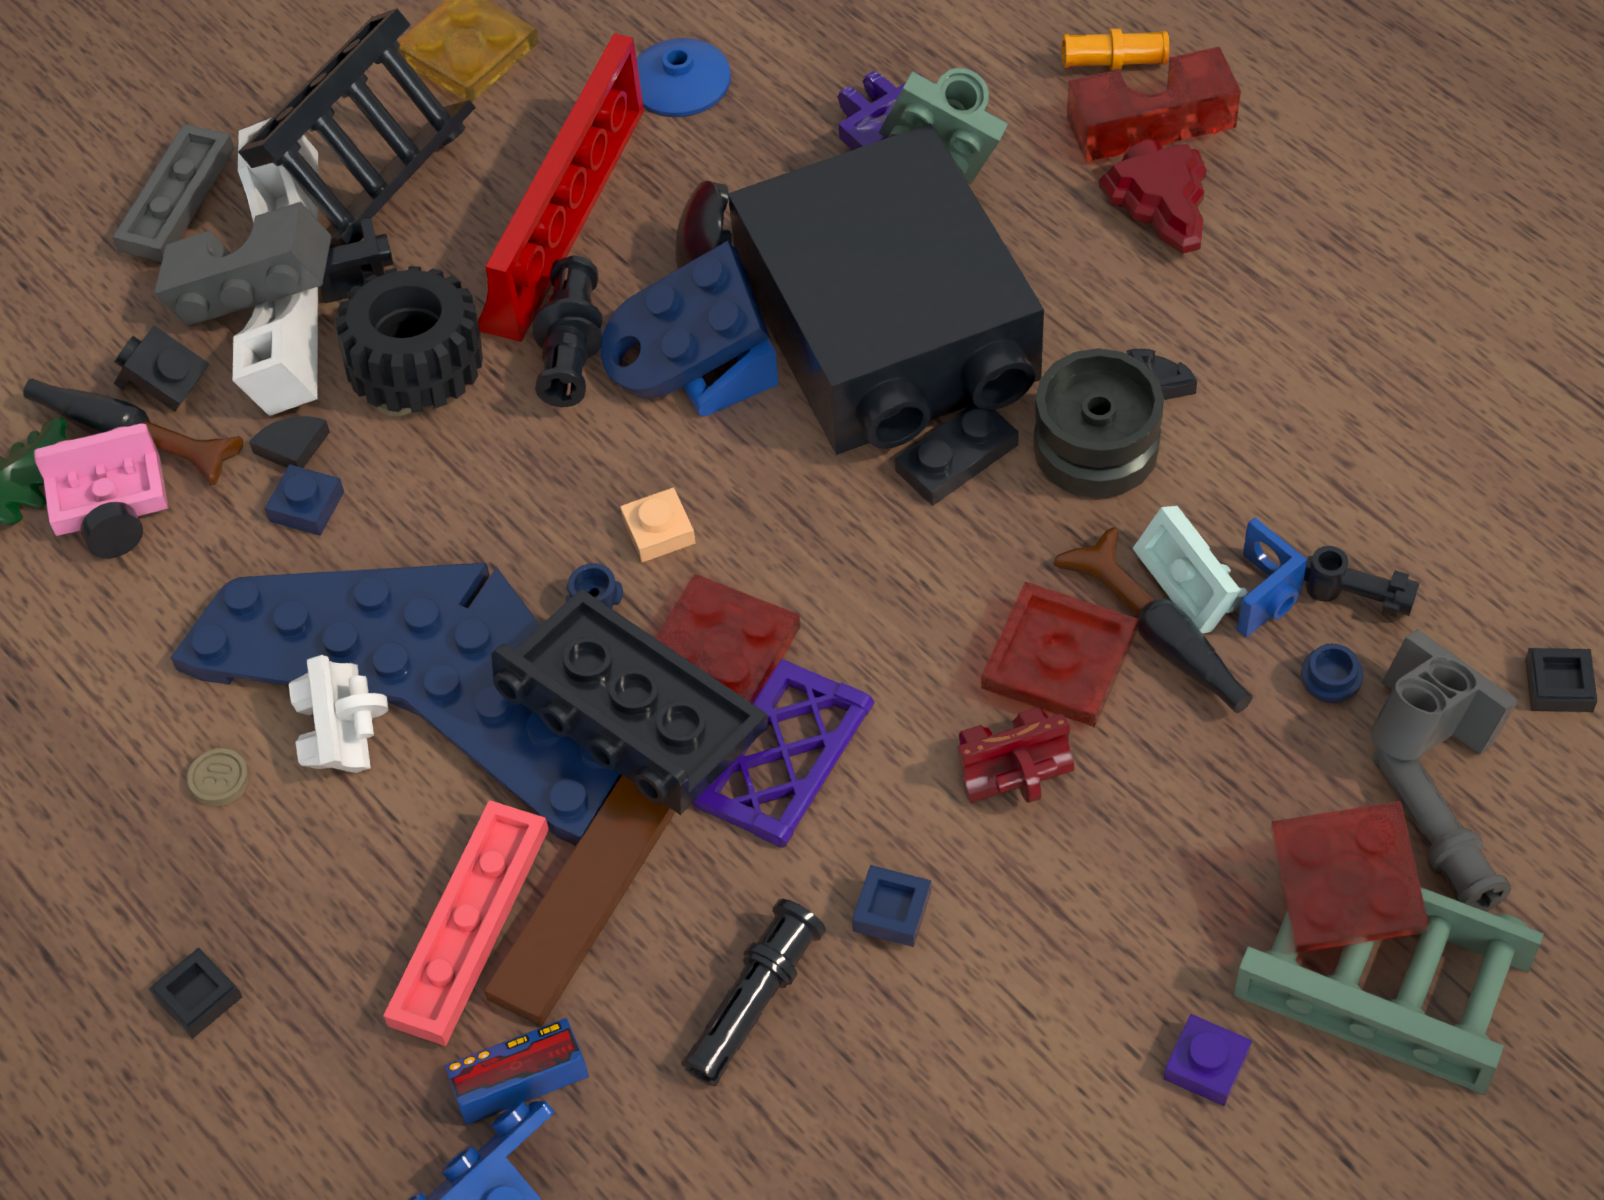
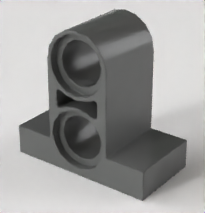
(1435, 699)

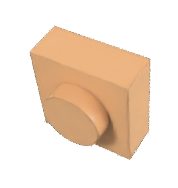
(657, 524)

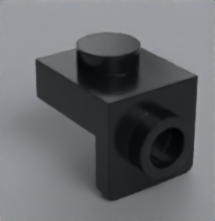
(160, 367)

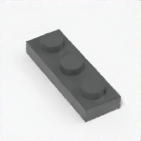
(174, 192)

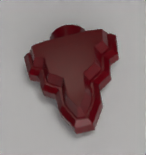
(1161, 190)

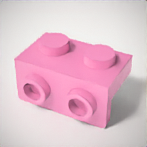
(101, 470)

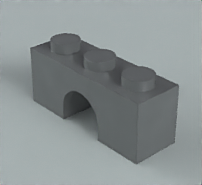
(279, 259)

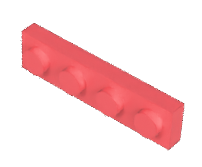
(466, 923)

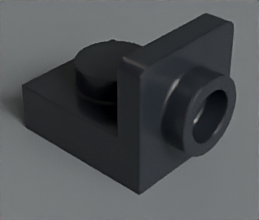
(354, 262)

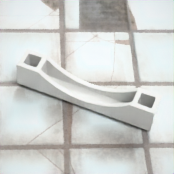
(279, 345)

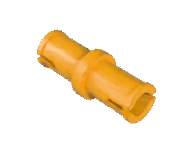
(1115, 49)

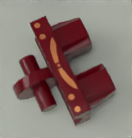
(1015, 758)

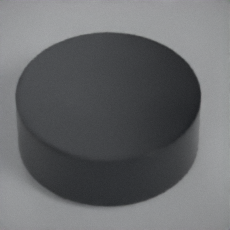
(111, 530)

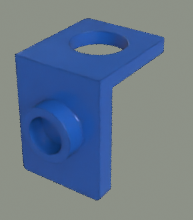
(1282, 587)

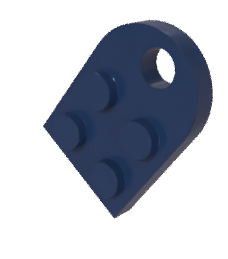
(684, 325)

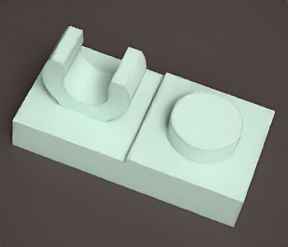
(1188, 569)

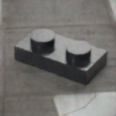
(956, 452)

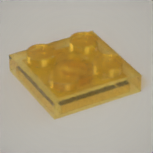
(467, 45)

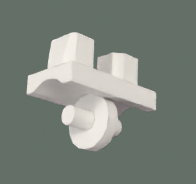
(340, 712)

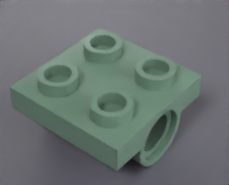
(956, 112)

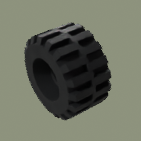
(409, 339)

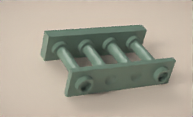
(1399, 1025)

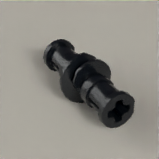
(567, 331)

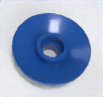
(682, 77)

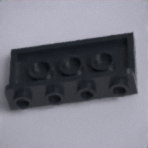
(628, 701)

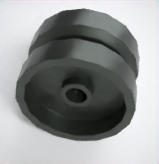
(1098, 422)

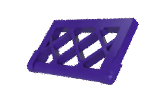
(827, 694)

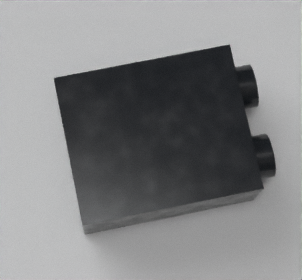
(888, 290)

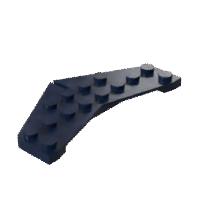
(421, 651)

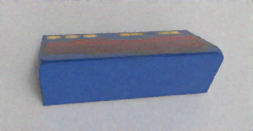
(516, 1071)

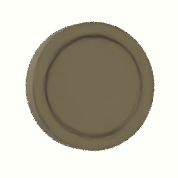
(218, 777)

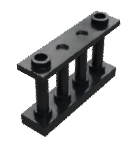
(312, 111)

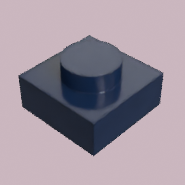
(304, 499)
(891, 905)

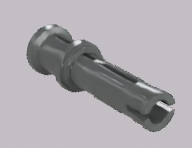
(1452, 849)

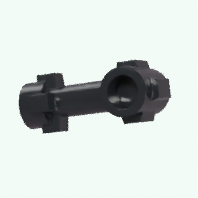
(1328, 575)

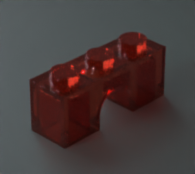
(1113, 117)

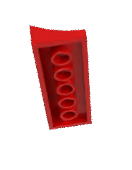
(563, 192)

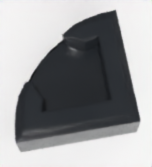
(1174, 378)
(290, 440)

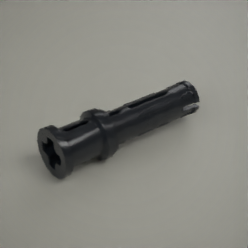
(767, 967)

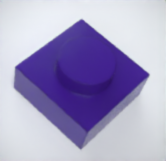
(1207, 1059)

